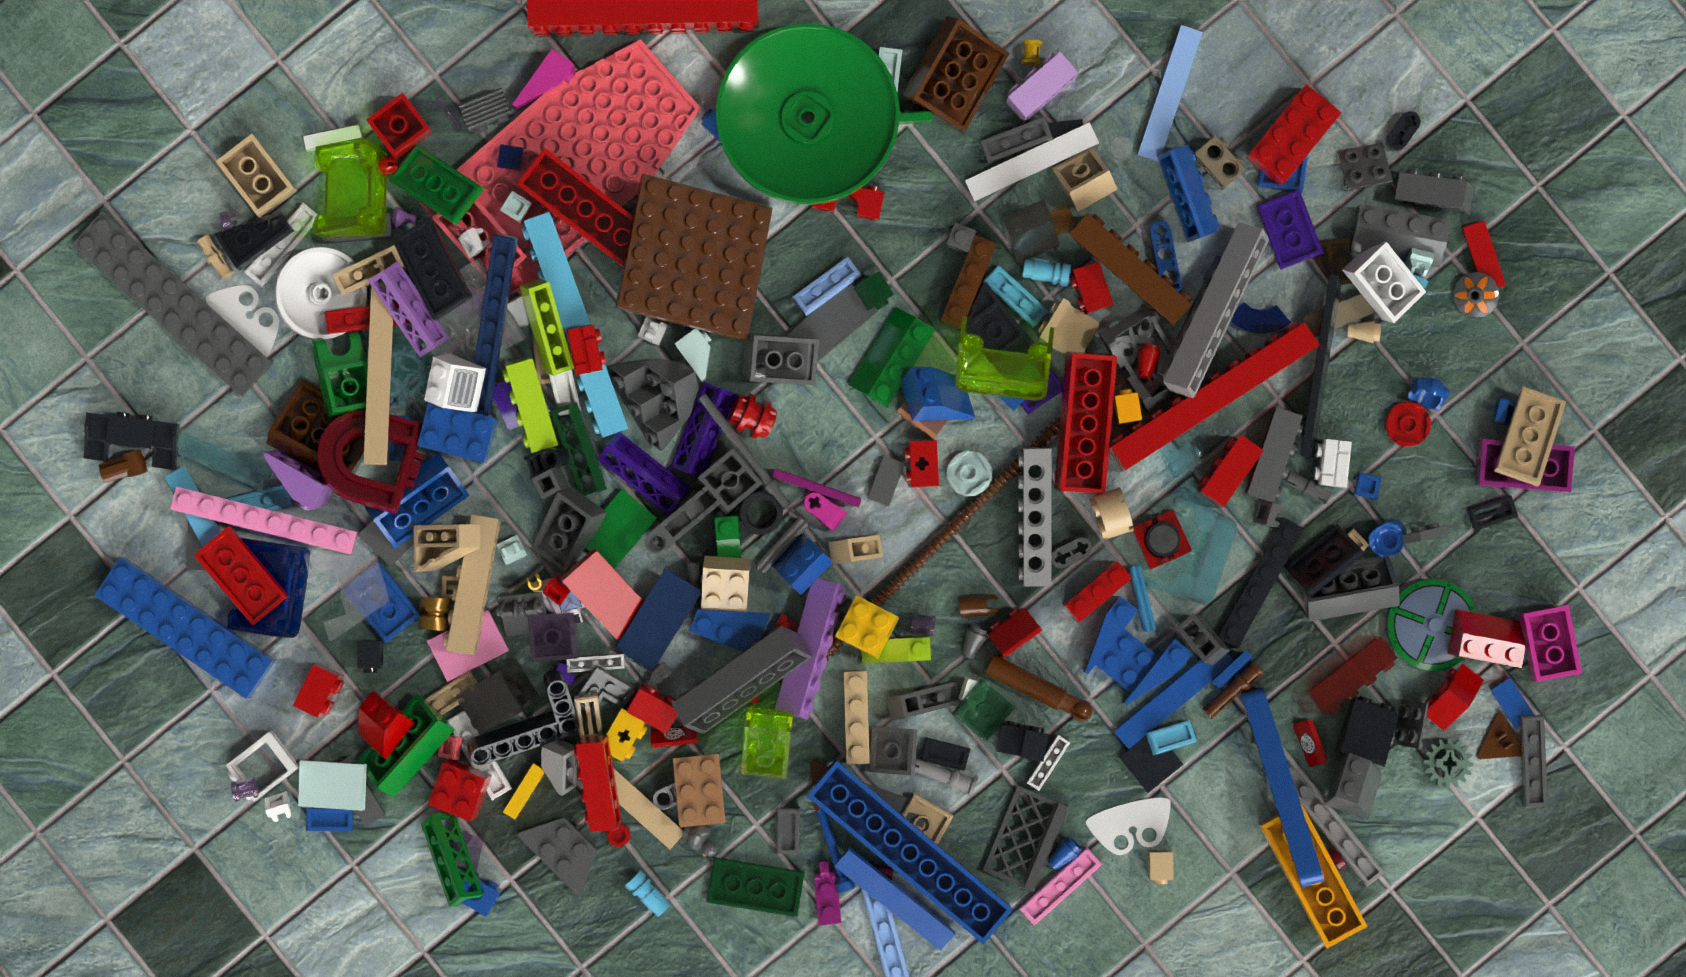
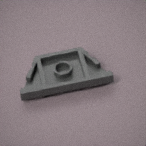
(563, 851)

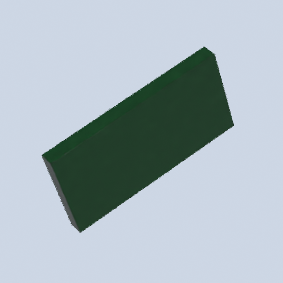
(755, 887)

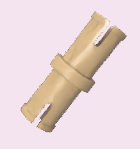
(215, 257)

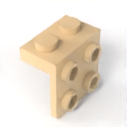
(1072, 328)

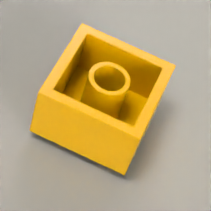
(867, 627)

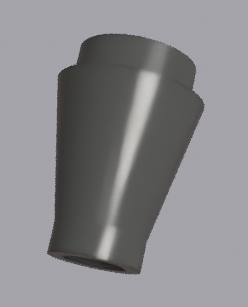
(974, 639)

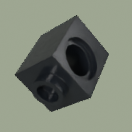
(370, 655)

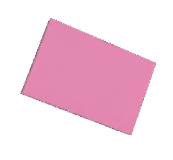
(455, 664)

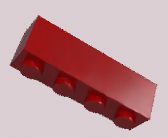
(598, 783)

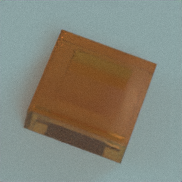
(1063, 220)

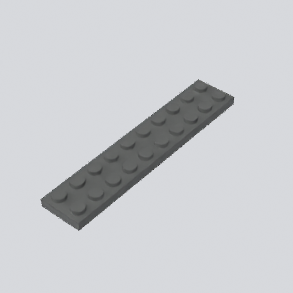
(172, 303)

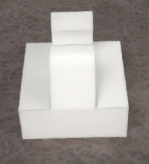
(471, 241)
(652, 330)
(277, 805)

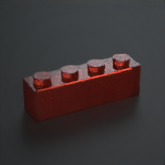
(1351, 675)

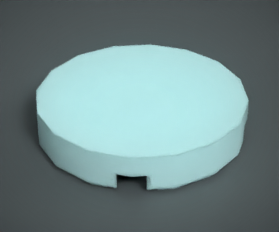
(969, 473)

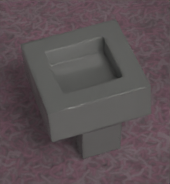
(1266, 513)

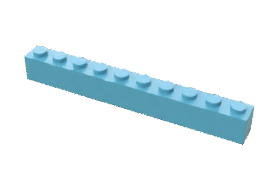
(556, 269)

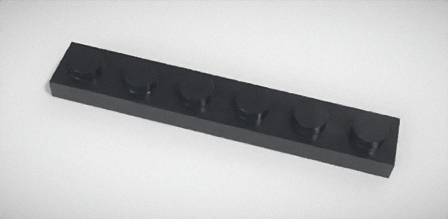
(1260, 582)

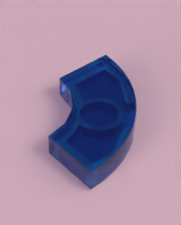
(1259, 321)

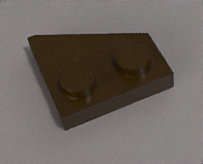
(1335, 258)

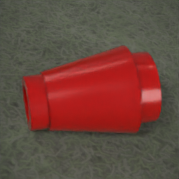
(1147, 360)

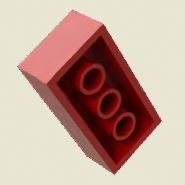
(1293, 135)

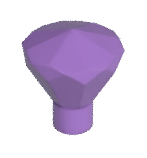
(401, 218)

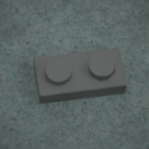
(1420, 534)

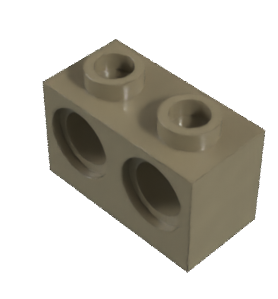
(1214, 166)

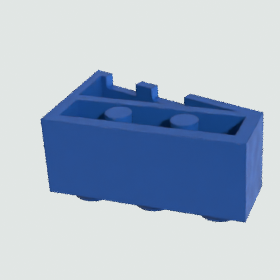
(730, 628)

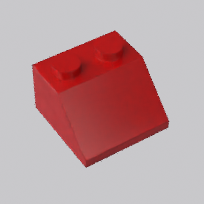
(1014, 631)
(382, 723)

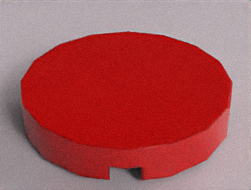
(1407, 424)

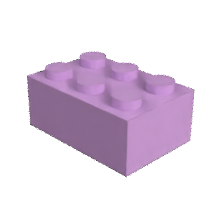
(1041, 86)

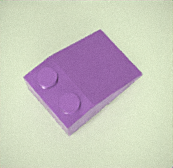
(299, 480)

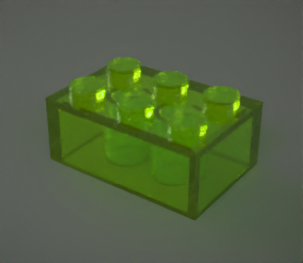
(766, 743)

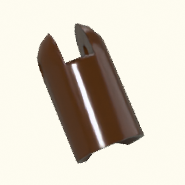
(976, 605)

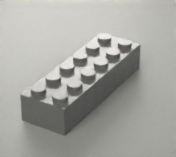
(741, 679)

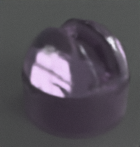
(226, 222)

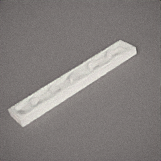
(1032, 161)

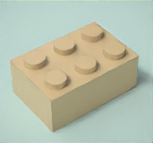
(256, 176)

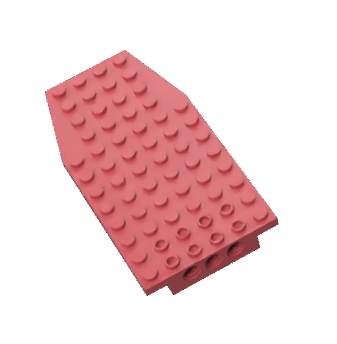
(604, 125)

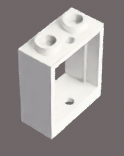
(280, 751)

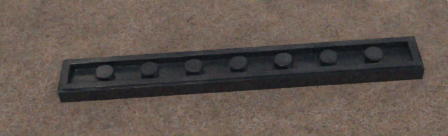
(1321, 365)

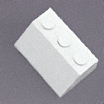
(1384, 281)

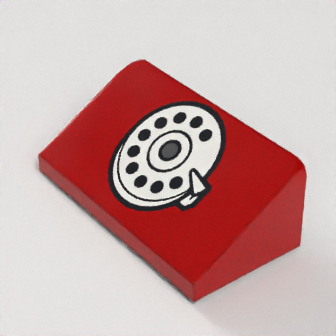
(675, 736)
(1310, 742)

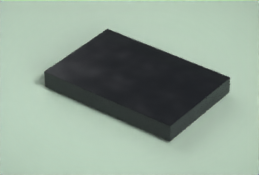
(1324, 560)

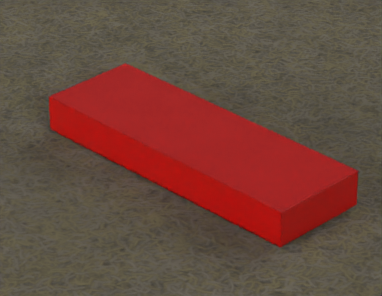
(1483, 252)

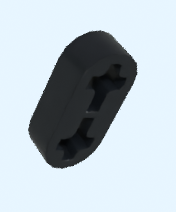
(1407, 134)

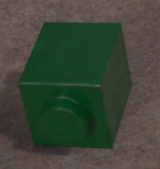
(874, 291)

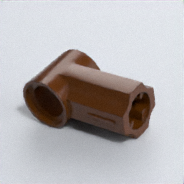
(128, 465)

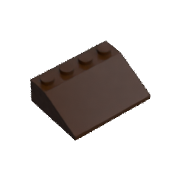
(955, 73)
(301, 428)

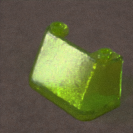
(352, 190)

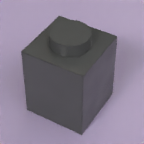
(961, 238)
(550, 482)

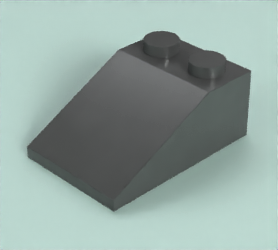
(780, 359)
(568, 528)

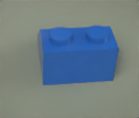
(802, 564)

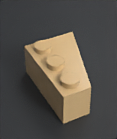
(443, 544)

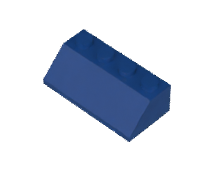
(1188, 193)
(433, 495)

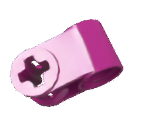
(827, 513)

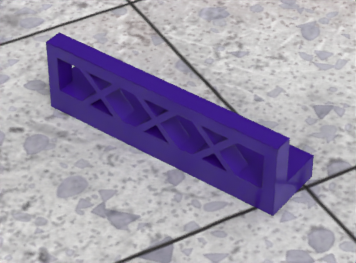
(707, 432)
(645, 470)

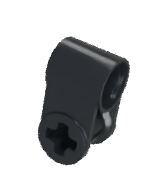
(544, 460)

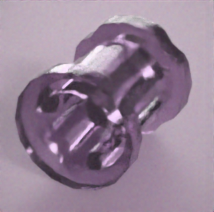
(923, 624)
(244, 789)

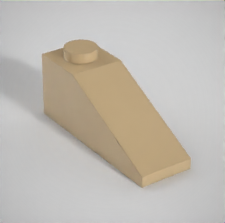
(357, 275)

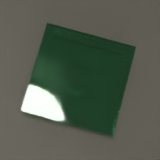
(983, 710)

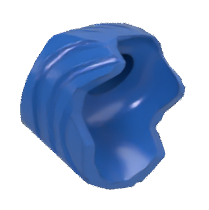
(1428, 392)
(1387, 537)

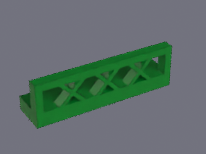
(446, 858)

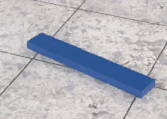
(1170, 700)
(894, 898)

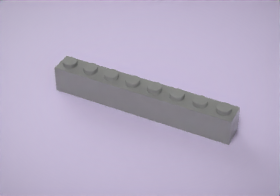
(1215, 310)

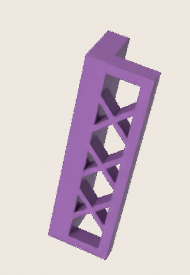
(410, 307)

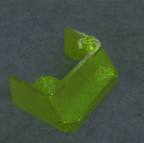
(1002, 371)

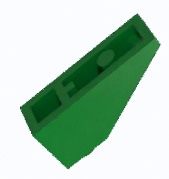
(728, 537)

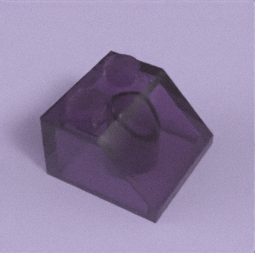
(553, 637)

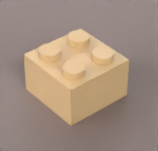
(725, 583)

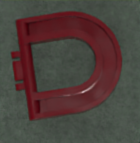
(358, 488)

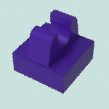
(569, 677)

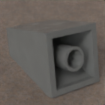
(1354, 786)

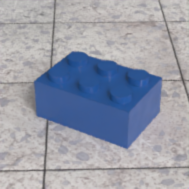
(457, 432)

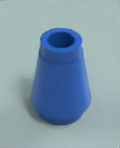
(1064, 853)

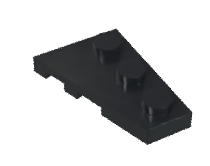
(250, 241)

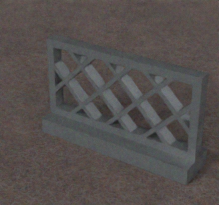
(1044, 847)

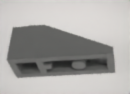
(924, 700)

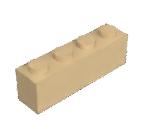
(856, 717)

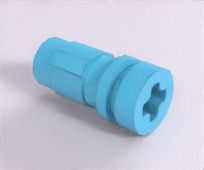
(1044, 271)
(649, 895)

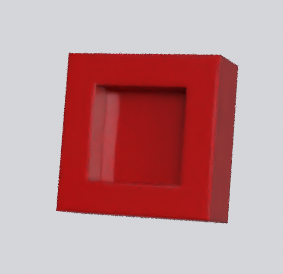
(556, 591)

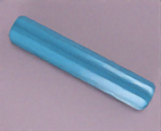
(1142, 598)

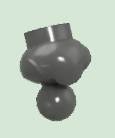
(697, 839)

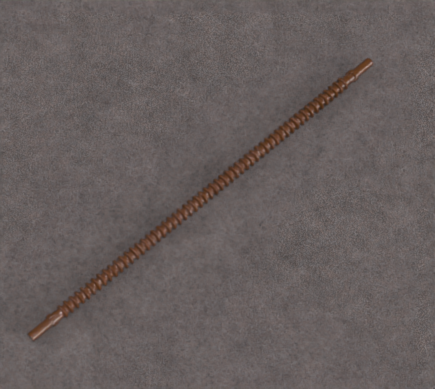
(953, 527)

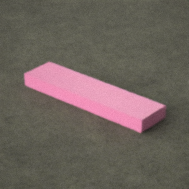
(1060, 886)

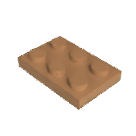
(699, 790)

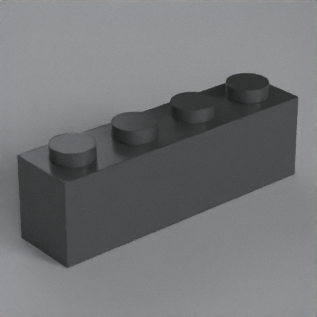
(1277, 447)

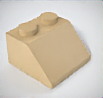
(1084, 179)

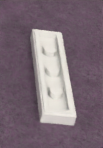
(268, 263)
(463, 728)

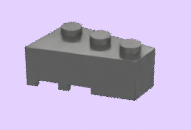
(1434, 191)

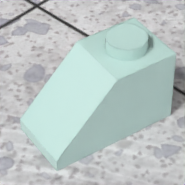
(696, 351)

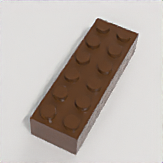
(1130, 269)

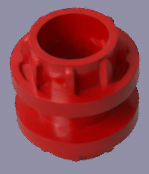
(753, 416)

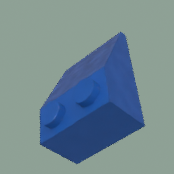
(934, 396)

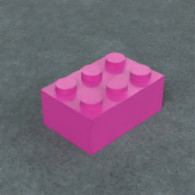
(1550, 643)

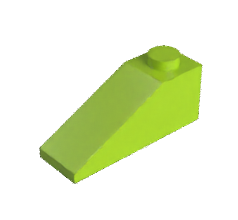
(902, 650)

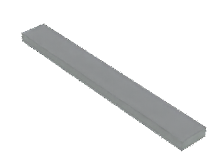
(1332, 825)

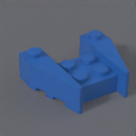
(1129, 659)

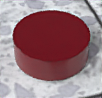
(1337, 859)

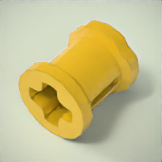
(1032, 52)

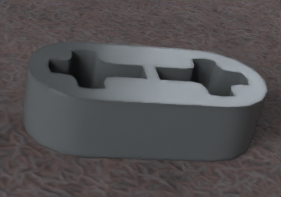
(1074, 557)

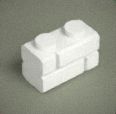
(1333, 463)

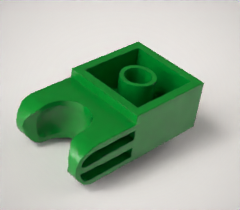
(341, 371)

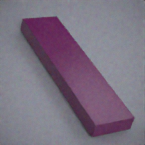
(816, 487)

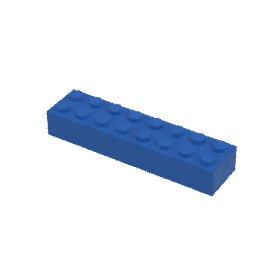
(185, 627)

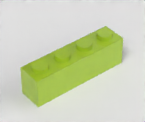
(546, 326)
(531, 404)

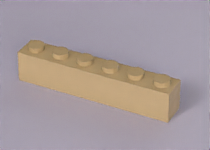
(472, 590)

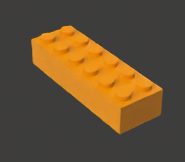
(1326, 902)

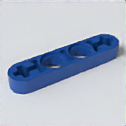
(1171, 263)

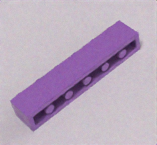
(816, 630)

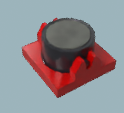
(1161, 539)

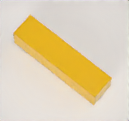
(524, 791)

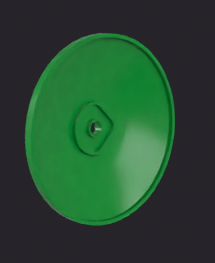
(816, 73)

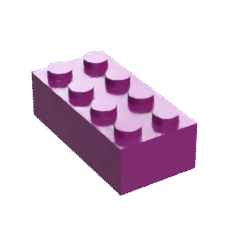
(1556, 476)

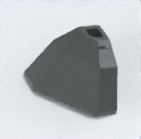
(657, 396)

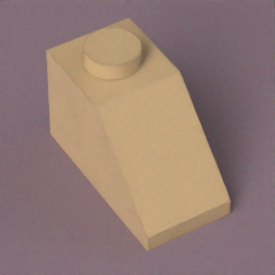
(855, 549)

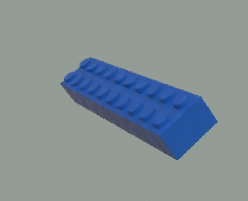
(909, 851)

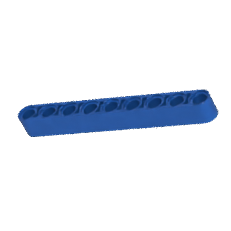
(1282, 787)

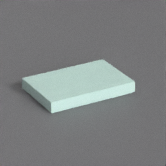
(332, 785)

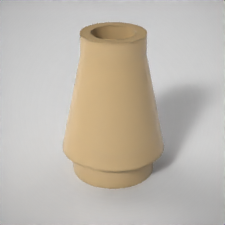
(1365, 331)

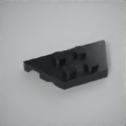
(995, 324)

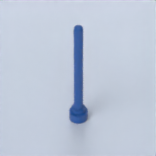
(843, 882)

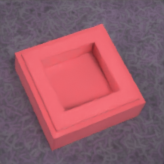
(451, 748)

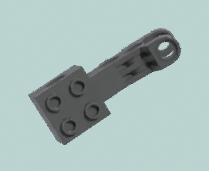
(721, 487)

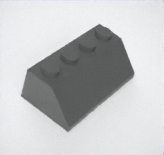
(1400, 231)
(1360, 588)

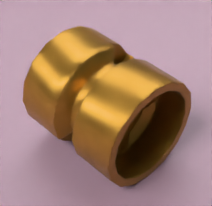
(433, 613)

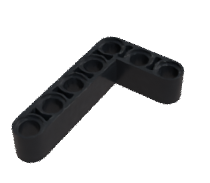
(530, 727)

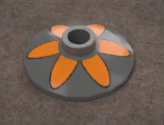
(1484, 286)

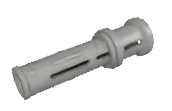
(953, 779)

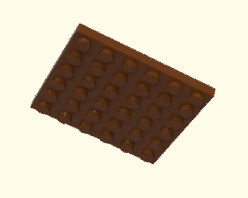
(694, 257)

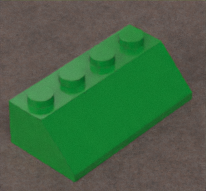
(891, 357)
(413, 750)

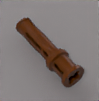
(1239, 684)

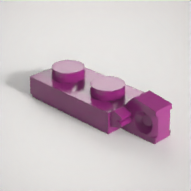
(827, 896)

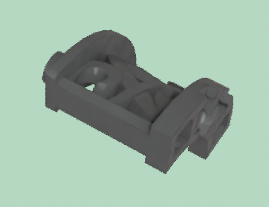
(1117, 346)

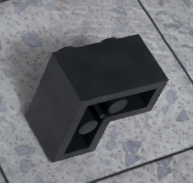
(1022, 742)

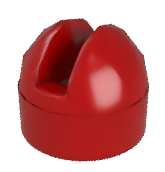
(387, 164)

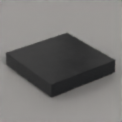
(1150, 769)

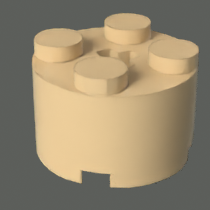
(1112, 513)

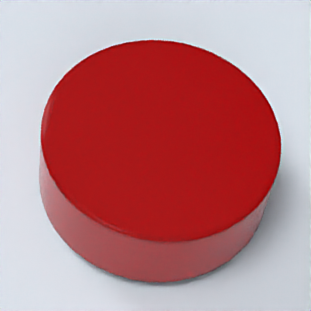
(620, 836)

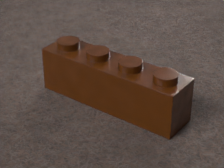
(968, 281)

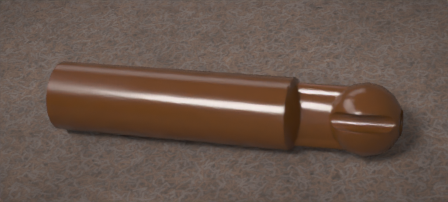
(1038, 688)

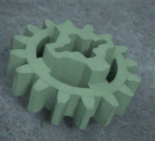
(1447, 774)

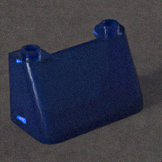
(290, 570)

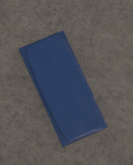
(658, 619)

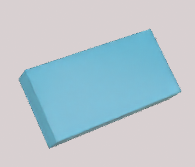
(1171, 737)

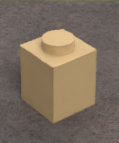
(1160, 866)

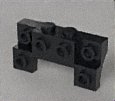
(122, 430)

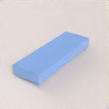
(827, 286)

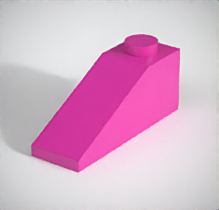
(547, 77)

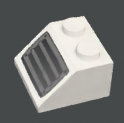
(454, 383)

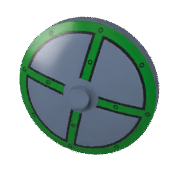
(1424, 623)

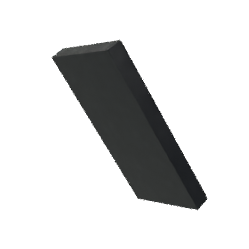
(432, 268)

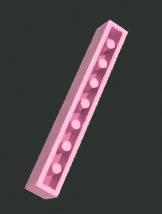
(263, 520)

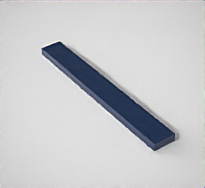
(494, 315)

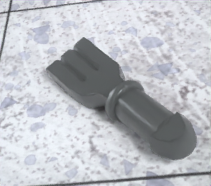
(658, 674)

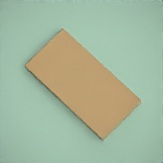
(1530, 436)

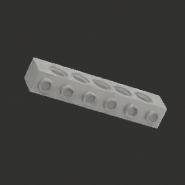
(1041, 575)

